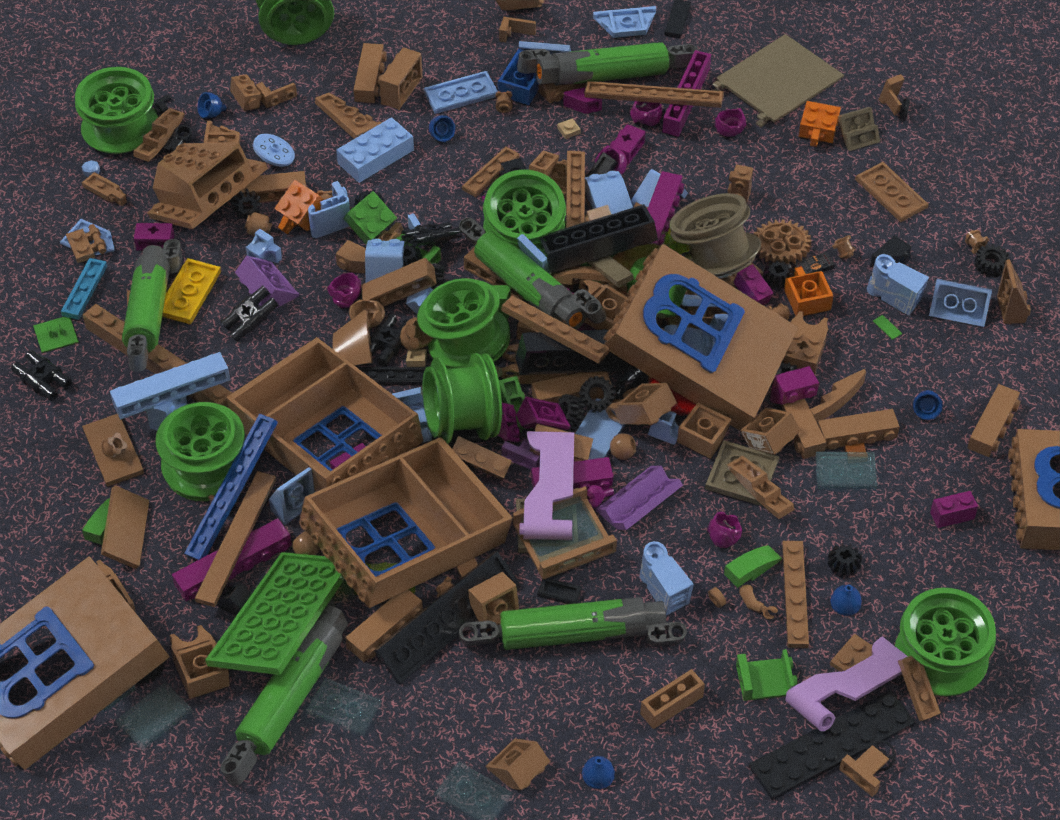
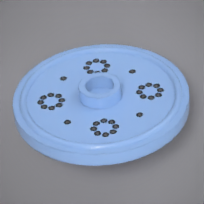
(273, 150)

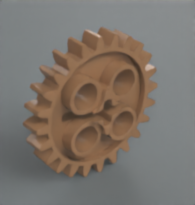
(783, 242)

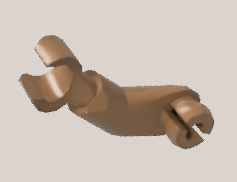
(749, 599)

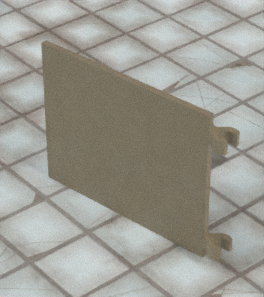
(778, 79)

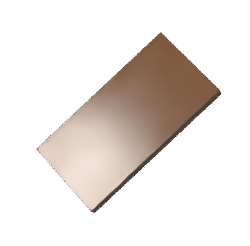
(891, 191)
(122, 466)
(125, 527)

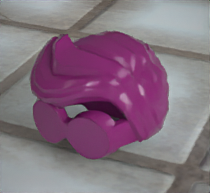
(648, 114)
(730, 122)
(617, 155)
(345, 289)
(720, 533)

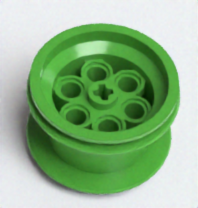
(295, 20)
(115, 109)
(530, 199)
(464, 322)
(462, 398)
(199, 448)
(952, 624)

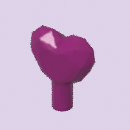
(597, 494)

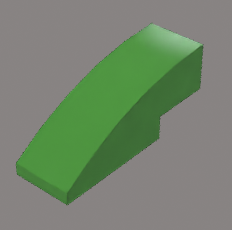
(512, 394)
(95, 526)
(751, 565)

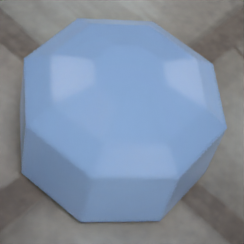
(90, 167)

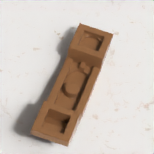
(584, 272)

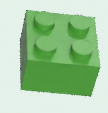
(370, 217)

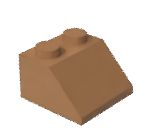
(703, 430)
(493, 597)
(519, 763)

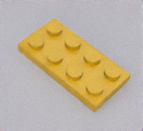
(189, 290)

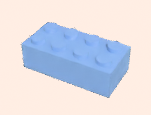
(375, 150)

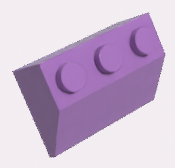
(258, 272)

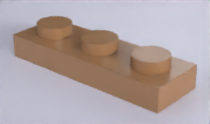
(919, 688)

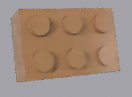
(400, 78)

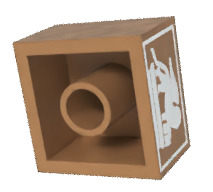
(770, 430)

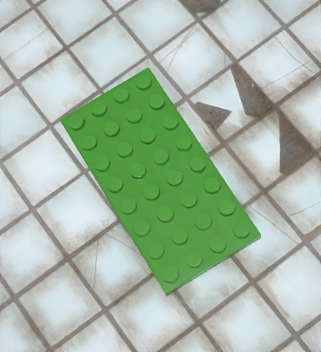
(277, 615)

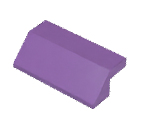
(638, 497)

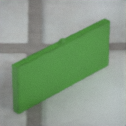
(886, 326)

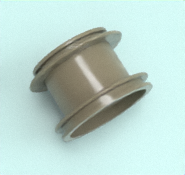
(716, 234)

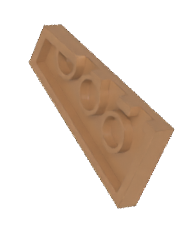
(345, 116)

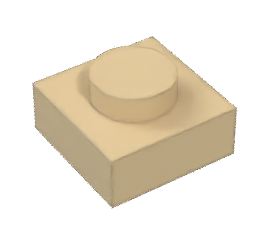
(569, 128)
(416, 358)

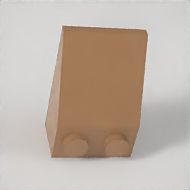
(1012, 297)

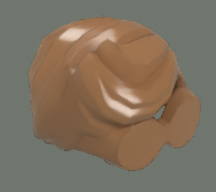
(375, 311)
(413, 337)

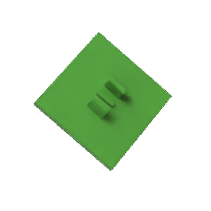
(55, 334)

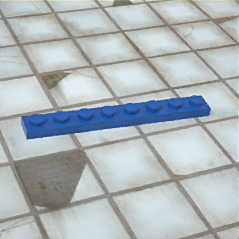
(231, 487)

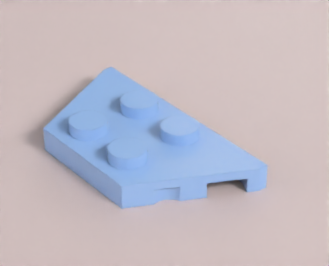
(626, 21)

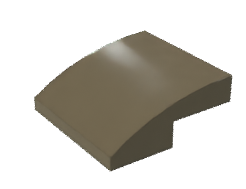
(858, 128)

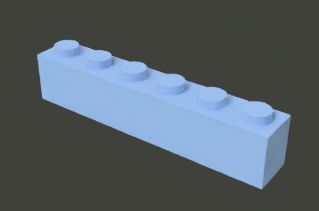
(170, 385)

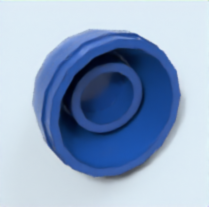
(210, 105)
(442, 128)
(927, 405)
(846, 600)
(598, 772)

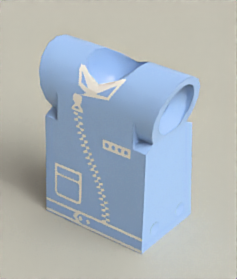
(896, 284)
(665, 578)

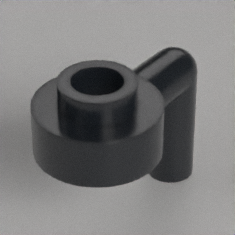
(160, 106)

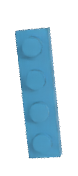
(84, 288)

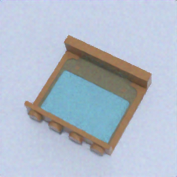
(587, 543)

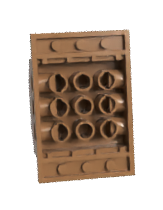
(200, 180)

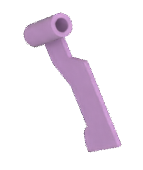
(554, 485)
(851, 683)

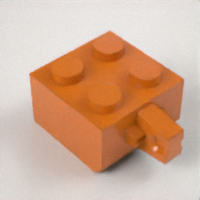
(819, 122)
(295, 207)
(808, 292)

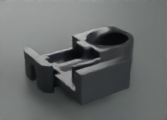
(176, 140)

